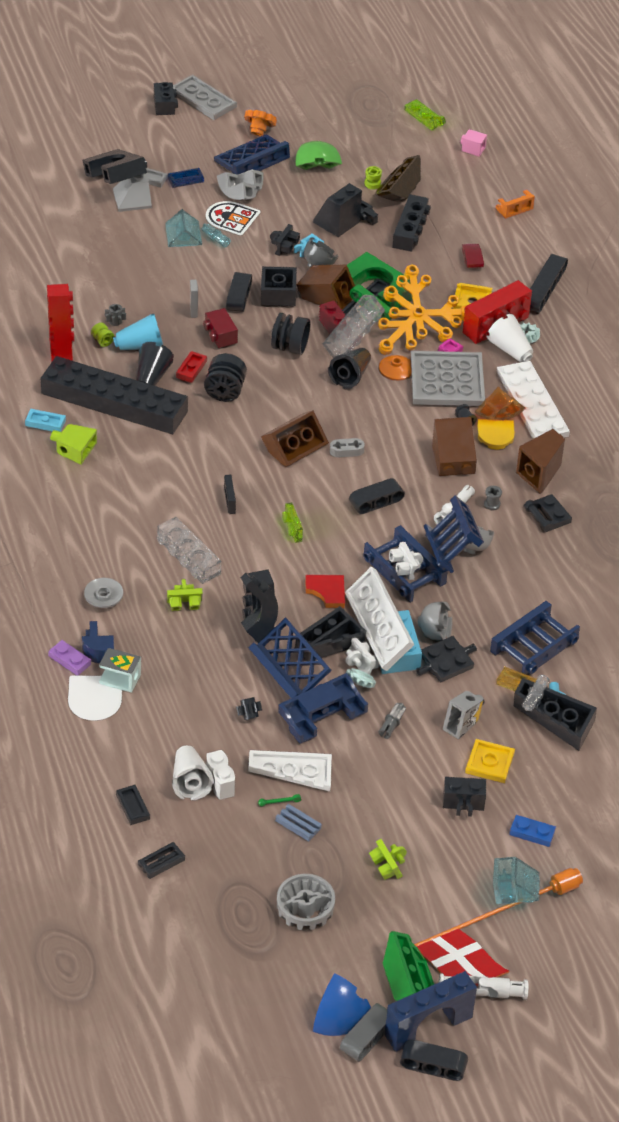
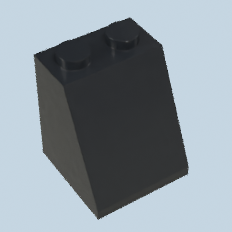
(340, 211)

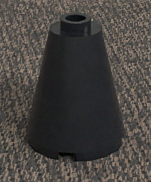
(153, 362)
(349, 367)

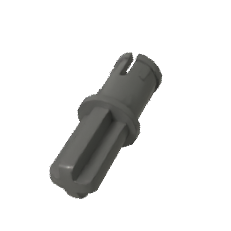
(392, 720)

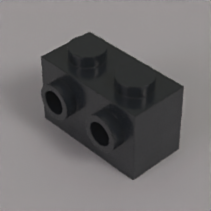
(165, 98)

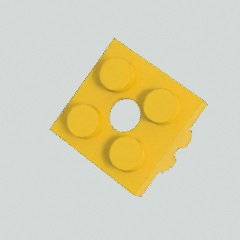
(467, 291)

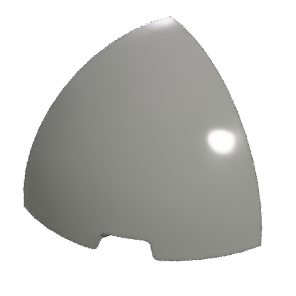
(241, 186)

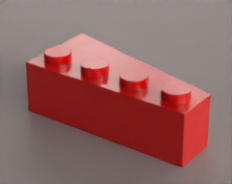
(60, 320)

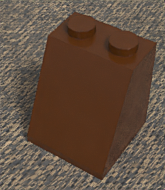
(327, 284)
(454, 446)
(540, 459)

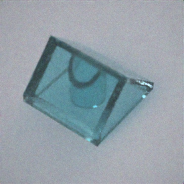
(183, 230)

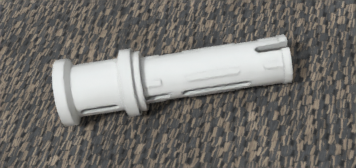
(464, 495)

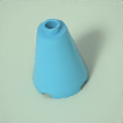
(138, 333)

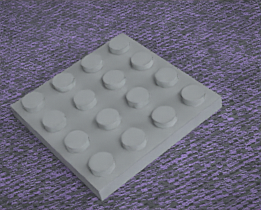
(447, 378)

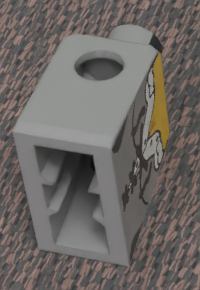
(462, 713)

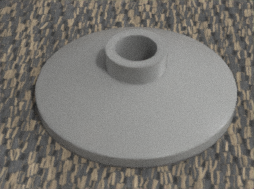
(103, 592)

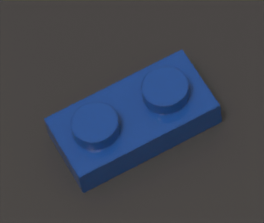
(532, 830)

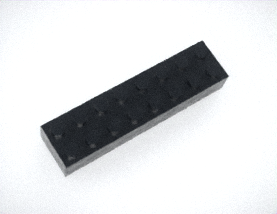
(114, 395)

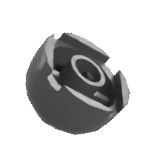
(319, 253)

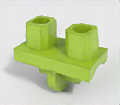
(184, 593)
(381, 853)

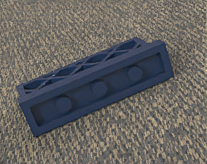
(259, 160)
(275, 668)

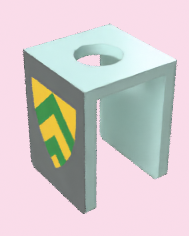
(121, 670)

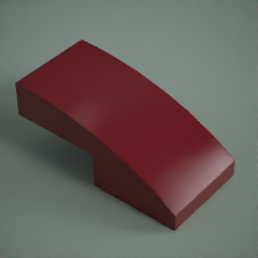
(473, 255)

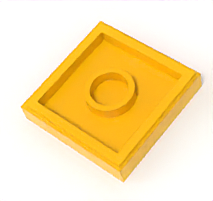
(490, 761)

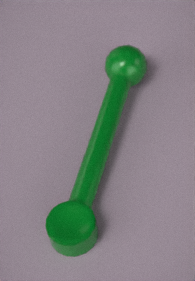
(296, 798)

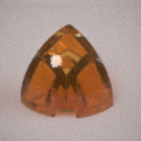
(499, 406)

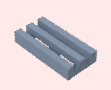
(301, 820)

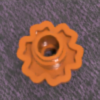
(259, 121)

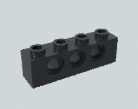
(411, 223)

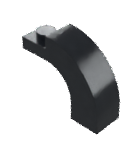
(265, 614)

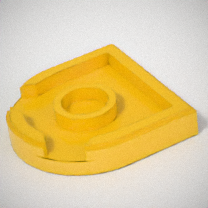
(495, 433)

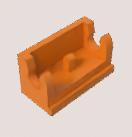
(516, 206)

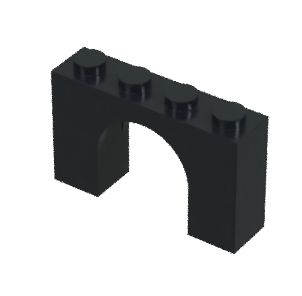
(115, 166)

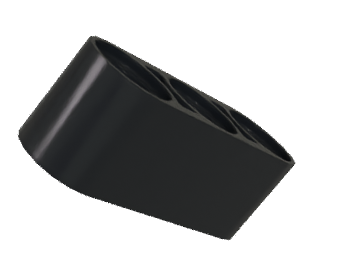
(239, 291)
(376, 496)
(434, 1060)

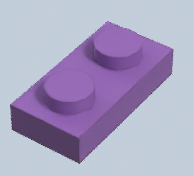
(69, 657)

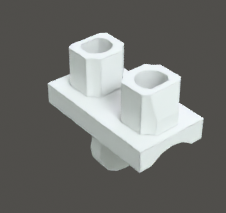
(407, 560)
(359, 655)

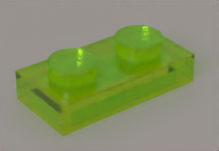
(294, 525)

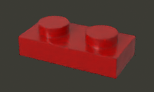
(191, 366)

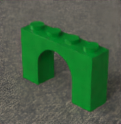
(370, 268)

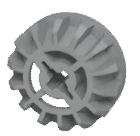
(302, 897)

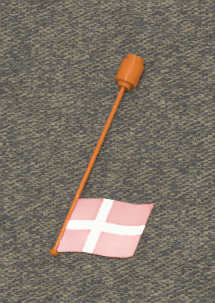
(457, 952)

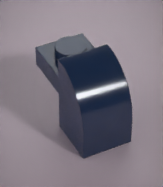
(94, 645)

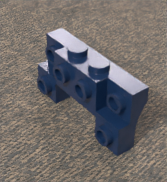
(319, 703)

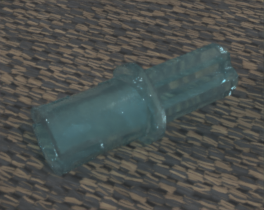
(216, 235)

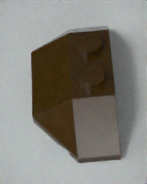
(401, 180)

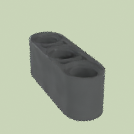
(365, 1033)

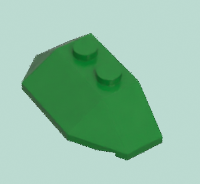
(405, 966)

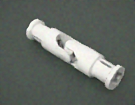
(497, 986)

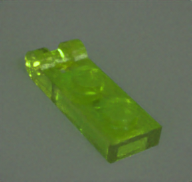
(424, 114)

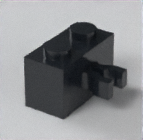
(464, 794)

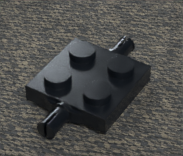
(446, 659)

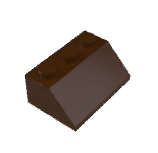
(295, 438)

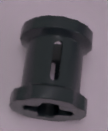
(464, 411)

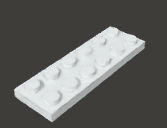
(527, 388)
(379, 618)

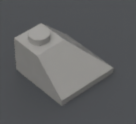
(133, 194)

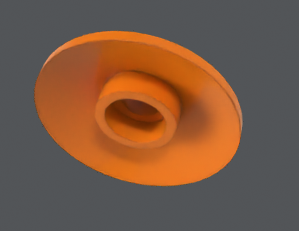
(395, 367)

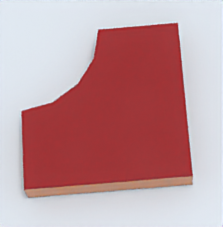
(328, 588)

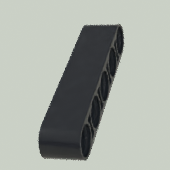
(547, 281)

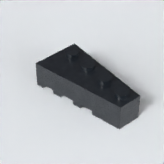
(559, 714)

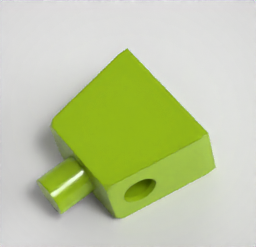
(75, 442)

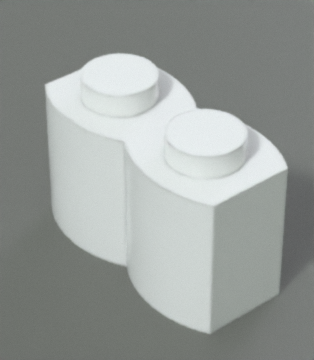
(222, 773)

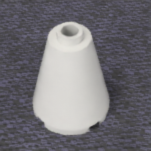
(510, 338)
(191, 774)

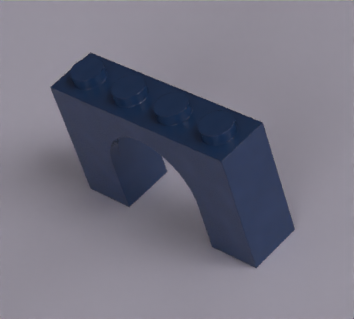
(453, 995)

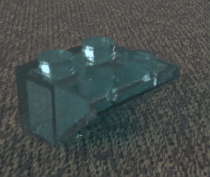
(515, 881)

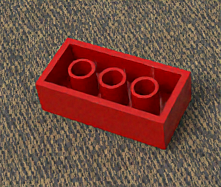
(484, 312)

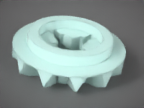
(533, 332)
(361, 678)

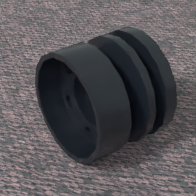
(287, 332)
(225, 377)

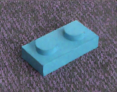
(45, 420)

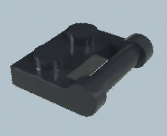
(552, 510)

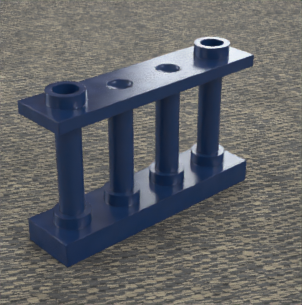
(468, 530)
(385, 568)
(530, 623)

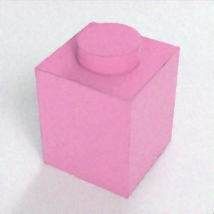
(473, 142)

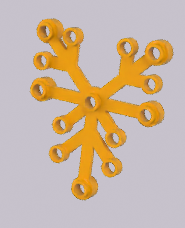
(406, 326)

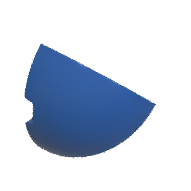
(339, 1008)

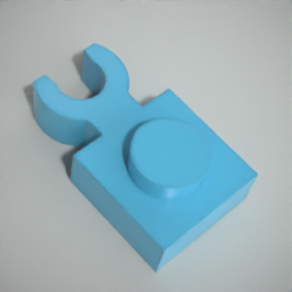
(300, 247)

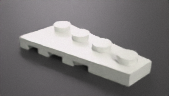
(295, 767)

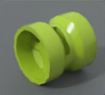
(373, 177)
(102, 334)

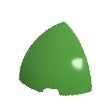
(317, 153)

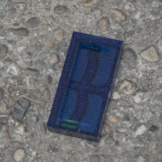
(185, 177)

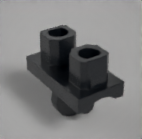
(285, 239)

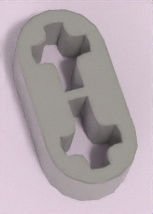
(347, 447)

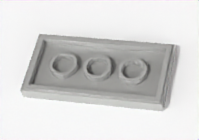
(204, 97)

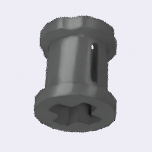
(492, 500)

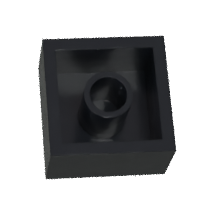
(278, 286)

